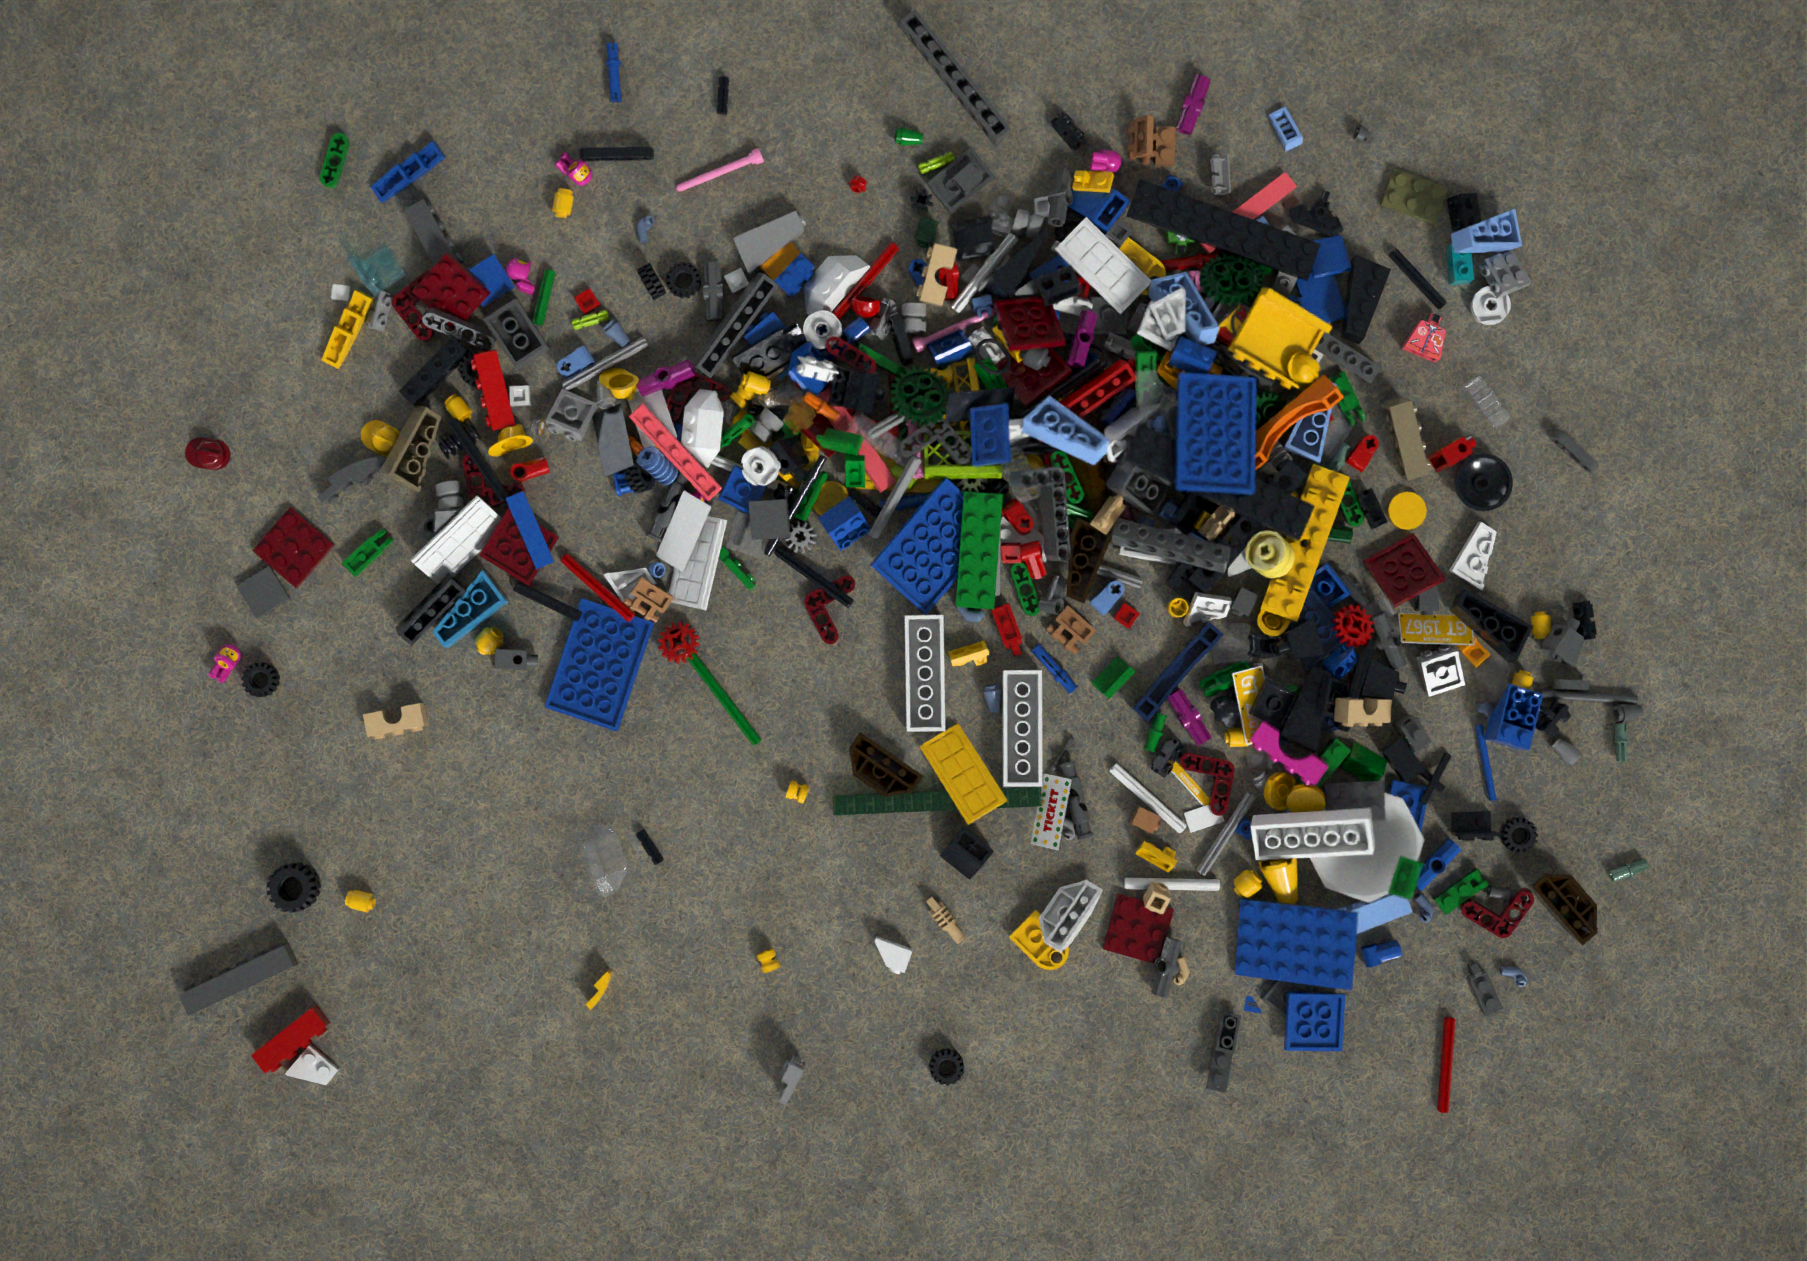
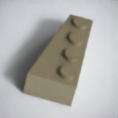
(1406, 437)
(412, 449)

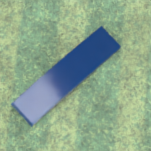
(408, 172)

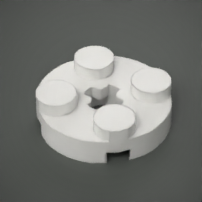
(1482, 313)
(817, 320)
(767, 459)

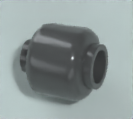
(1035, 358)

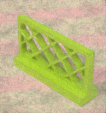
(957, 471)

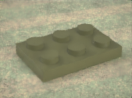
(1414, 196)

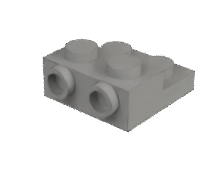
(1504, 273)
(570, 415)
(1440, 670)
(791, 1074)

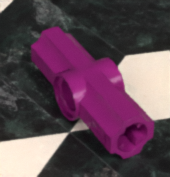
(1193, 104)
(1085, 330)
(656, 380)
(1189, 717)

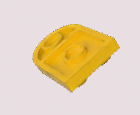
(1143, 260)
(1030, 940)

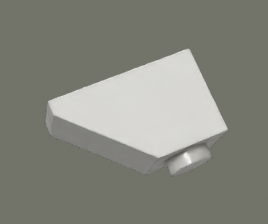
(893, 954)

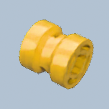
(741, 397)
(1180, 607)
(793, 790)
(768, 960)

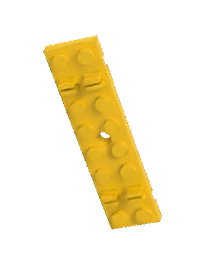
(1288, 593)

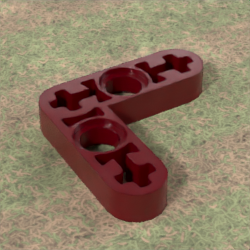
(410, 308)
(834, 352)
(687, 388)
(481, 489)
(820, 608)
(1219, 777)
(1498, 920)

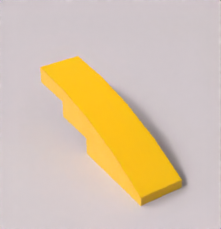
(347, 329)

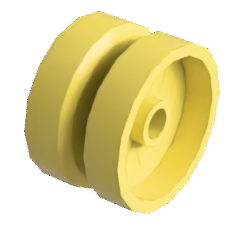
(1269, 554)

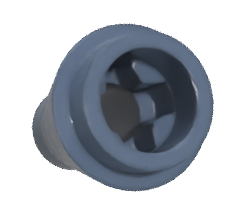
(616, 332)
(992, 696)

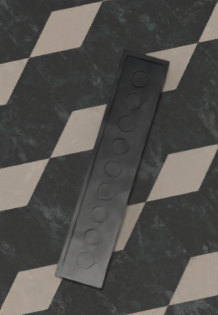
(1223, 230)
(1266, 506)

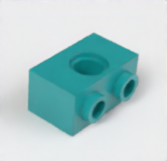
(1459, 266)

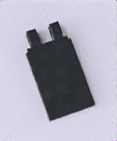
(769, 354)

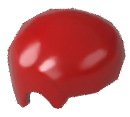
(866, 306)

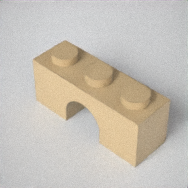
(931, 291)
(1353, 711)
(412, 718)

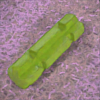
(936, 163)
(590, 319)

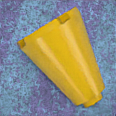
(1282, 878)

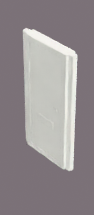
(1103, 265)
(458, 541)
(695, 583)

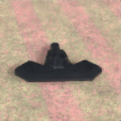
(1317, 217)

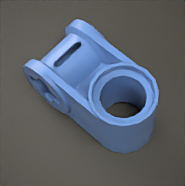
(576, 361)
(1104, 599)

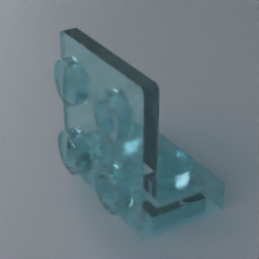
(378, 270)

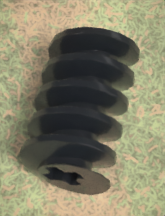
(451, 443)

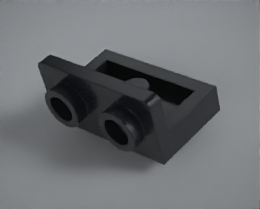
(1463, 211)

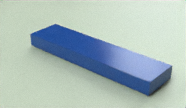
(530, 530)

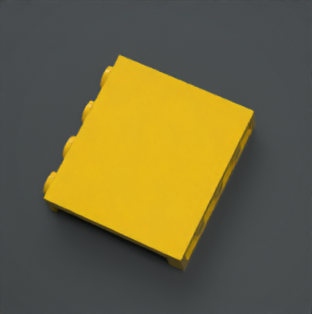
(1274, 333)

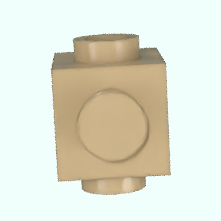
(1157, 897)

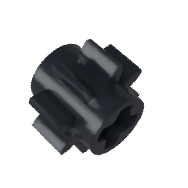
(923, 196)

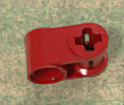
(1361, 455)
(1015, 515)

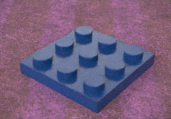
(1314, 1021)

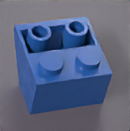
(806, 383)
(844, 523)

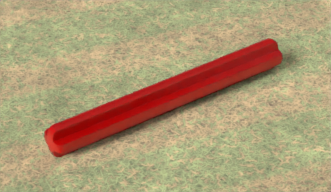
(866, 280)
(597, 587)
(1446, 1064)

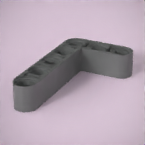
(1053, 507)

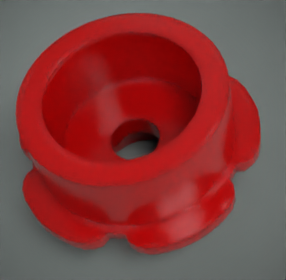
(858, 184)

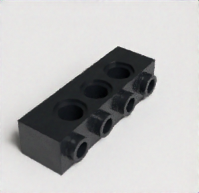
(434, 372)
(430, 609)

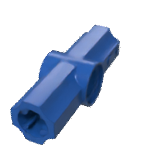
(852, 332)
(1444, 856)

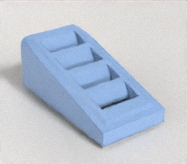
(1293, 142)

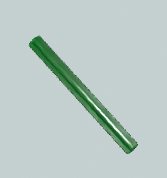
(724, 699)

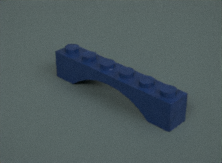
(1176, 671)

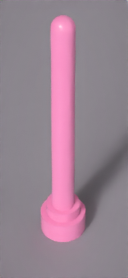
(754, 157)
(921, 343)

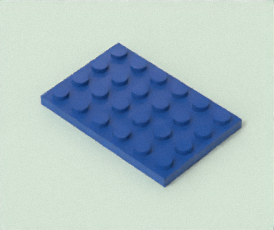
(1215, 433)
(925, 551)
(599, 665)
(1296, 943)

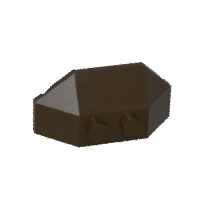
(881, 769)
(1568, 905)

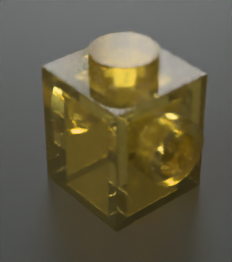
(799, 416)

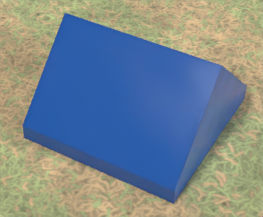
(950, 349)
(1329, 585)

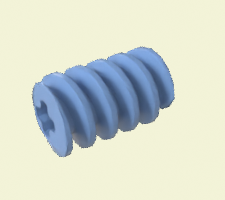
(657, 465)

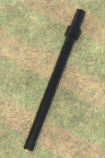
(813, 474)

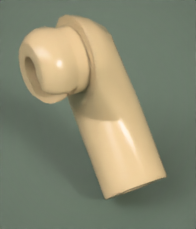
(1183, 972)

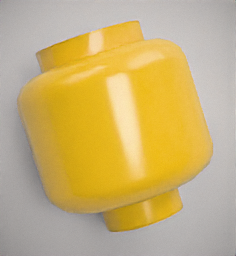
(489, 640)
(1247, 883)

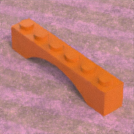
(1316, 398)

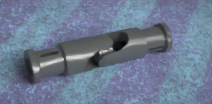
(661, 518)
(1077, 803)

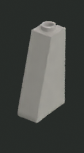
(766, 240)

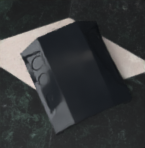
(973, 238)

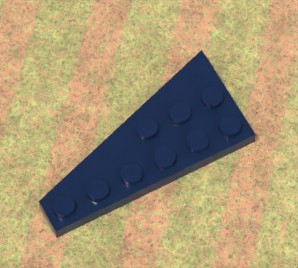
(1316, 609)

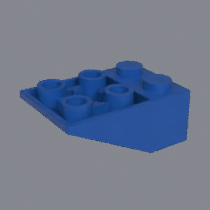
(1099, 207)
(1514, 718)

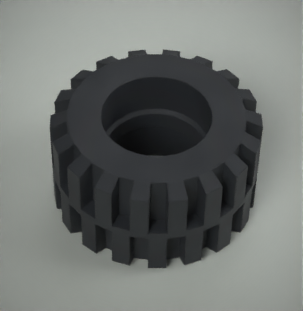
(279, 894)

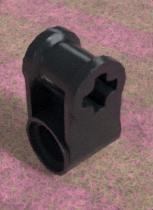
(1262, 646)

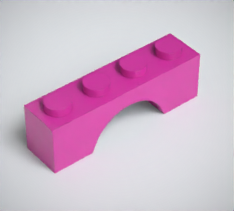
(1308, 767)

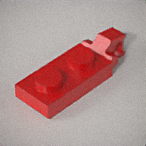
(1007, 628)

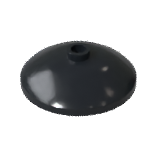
(1495, 477)

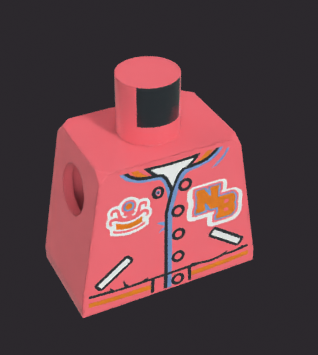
(1426, 339)

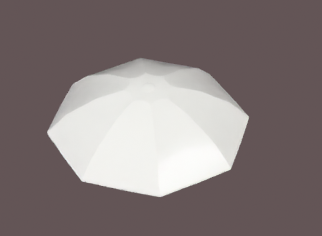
(1370, 875)

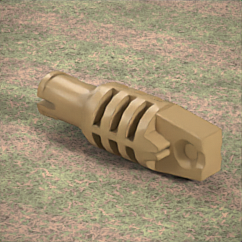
(945, 919)

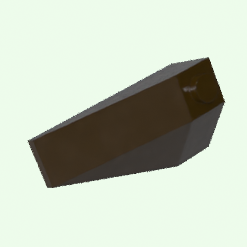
(1092, 481)
(1086, 555)

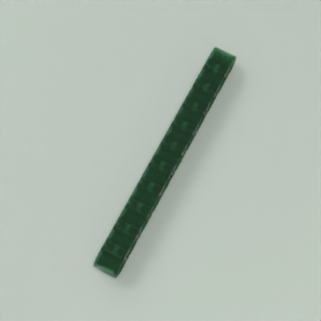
(925, 801)

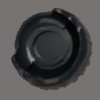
(1225, 710)

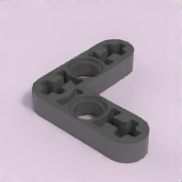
(940, 436)

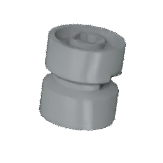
(1027, 223)
(914, 317)
(765, 426)
(449, 494)

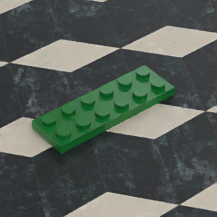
(979, 550)

